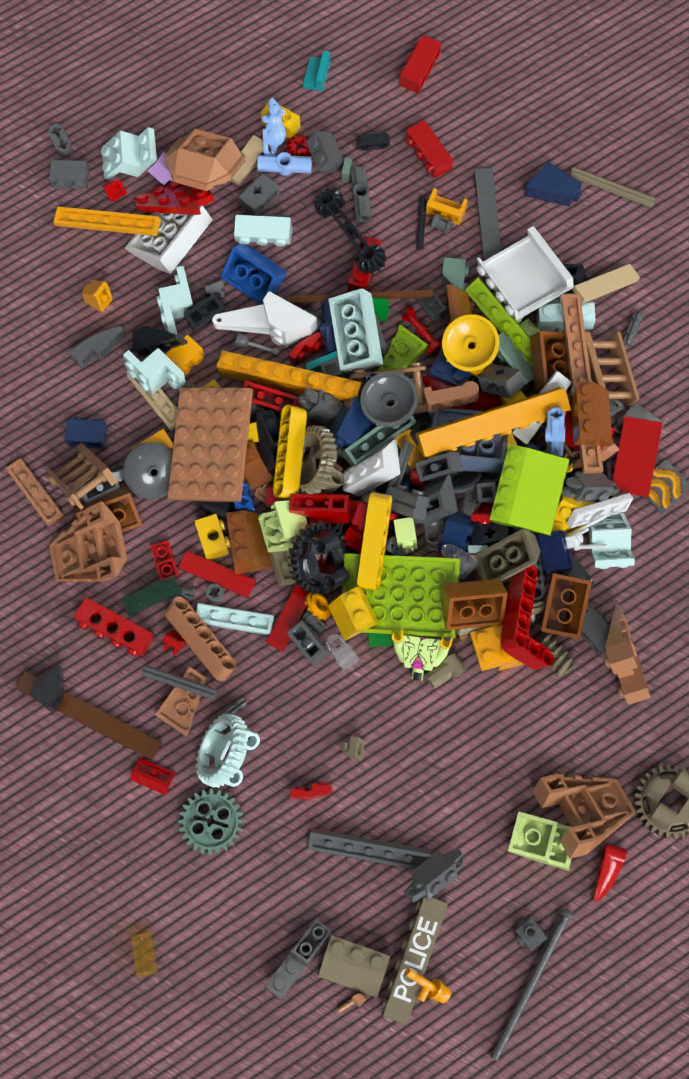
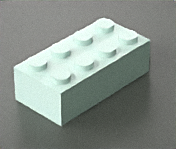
(355, 331)

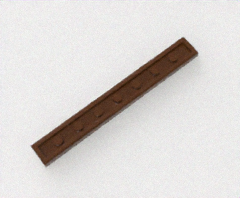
(390, 295)
(98, 720)

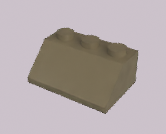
(509, 556)
(354, 966)

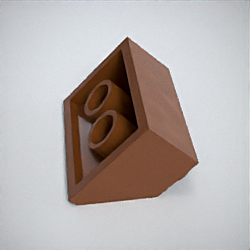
(457, 305)
(548, 356)
(590, 414)
(255, 468)
(120, 504)
(247, 542)
(473, 604)
(566, 606)

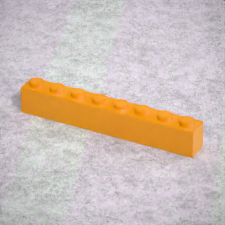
(285, 377)
(491, 422)

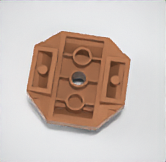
(203, 160)

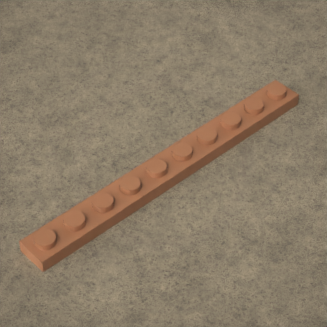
(579, 368)

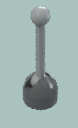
(242, 341)

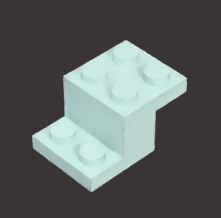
(129, 153)
(174, 301)
(154, 371)
(617, 535)

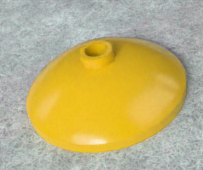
(469, 330)

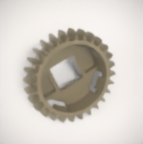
(321, 446)
(660, 815)

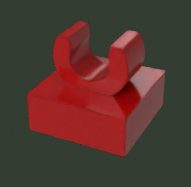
(114, 189)
(174, 640)

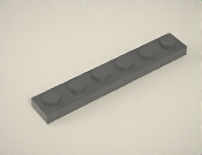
(367, 849)

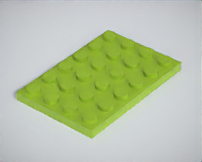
(408, 593)

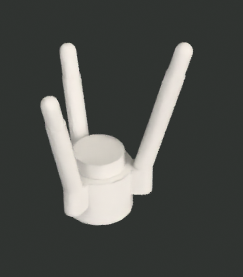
(575, 537)

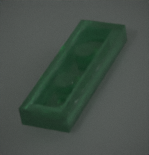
(152, 595)

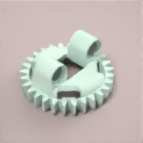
(216, 744)

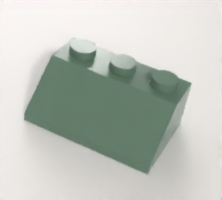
(513, 358)

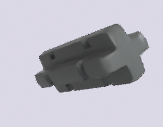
(633, 328)
(233, 708)

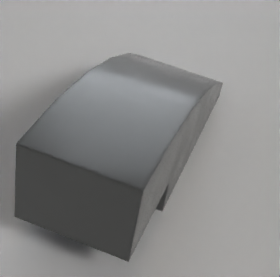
(97, 346)

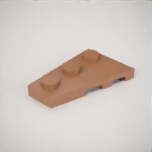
(181, 705)

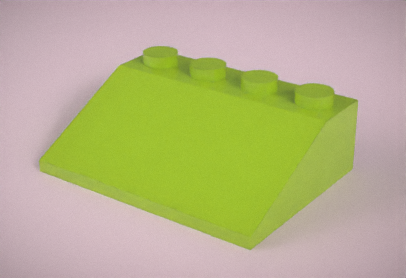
(529, 490)

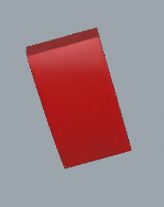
(309, 345)
(164, 560)
(318, 790)

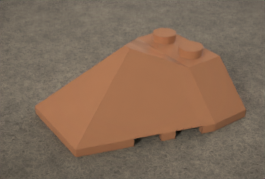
(90, 548)

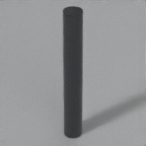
(421, 224)

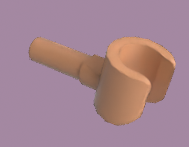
(358, 999)

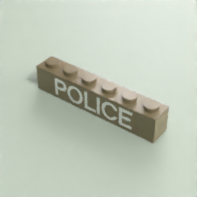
(416, 957)

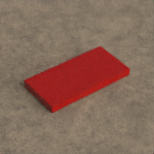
(637, 456)

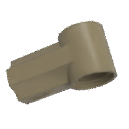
(450, 668)

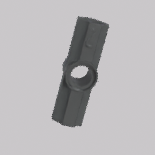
(361, 203)

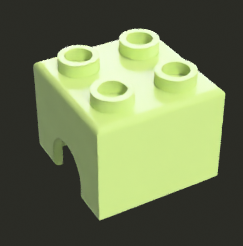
(280, 527)

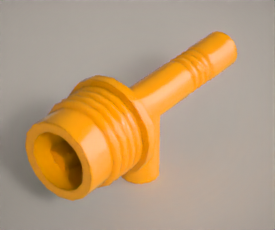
(432, 989)

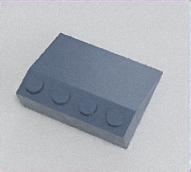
(484, 455)

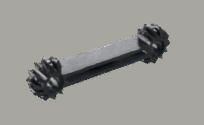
(370, 257)

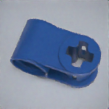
(246, 501)

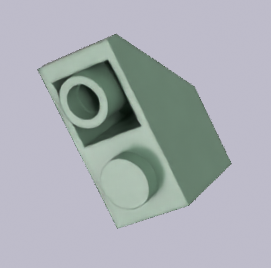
(454, 272)

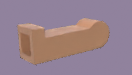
(451, 397)

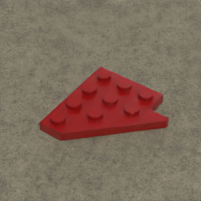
(173, 199)

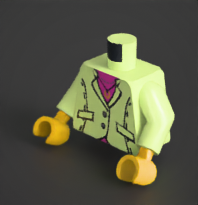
(420, 652)

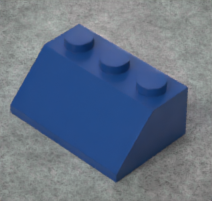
(252, 273)

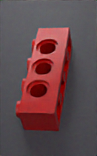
(89, 610)

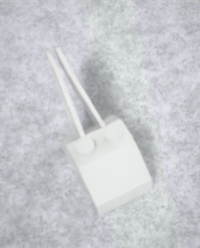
(277, 317)

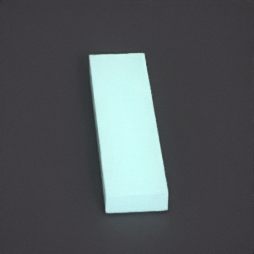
(235, 619)

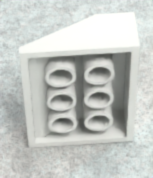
(174, 239)

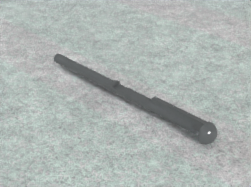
(545, 953)

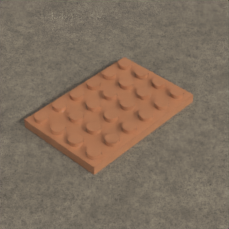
(210, 444)

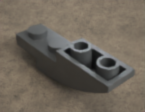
(298, 959)

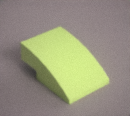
(539, 841)

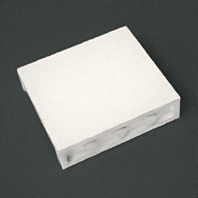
(526, 275)

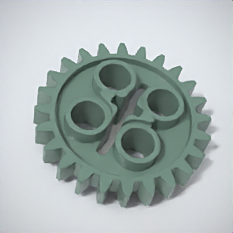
(205, 839)

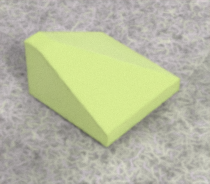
(529, 327)

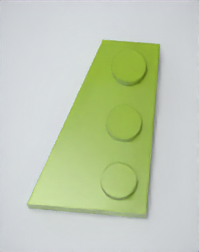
(403, 350)

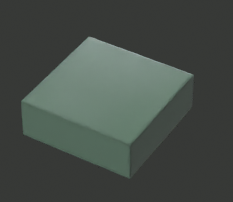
(346, 171)

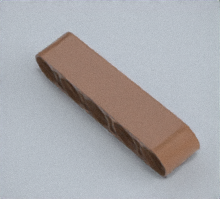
(200, 638)

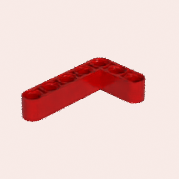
(517, 622)

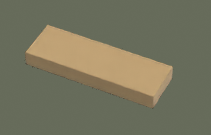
(251, 151)

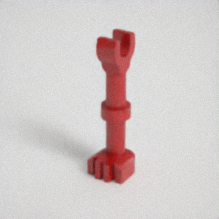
(411, 317)

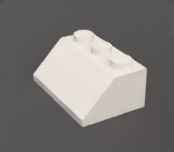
(373, 470)

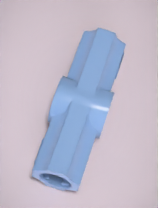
(295, 164)
(555, 432)

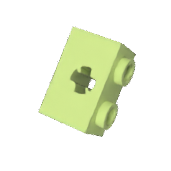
(405, 534)

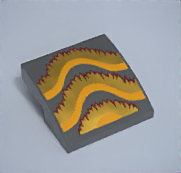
(666, 487)

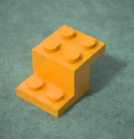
(489, 651)

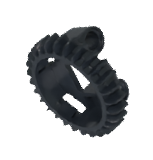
(321, 539)

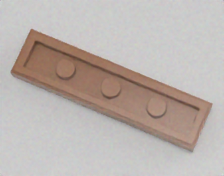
(34, 492)

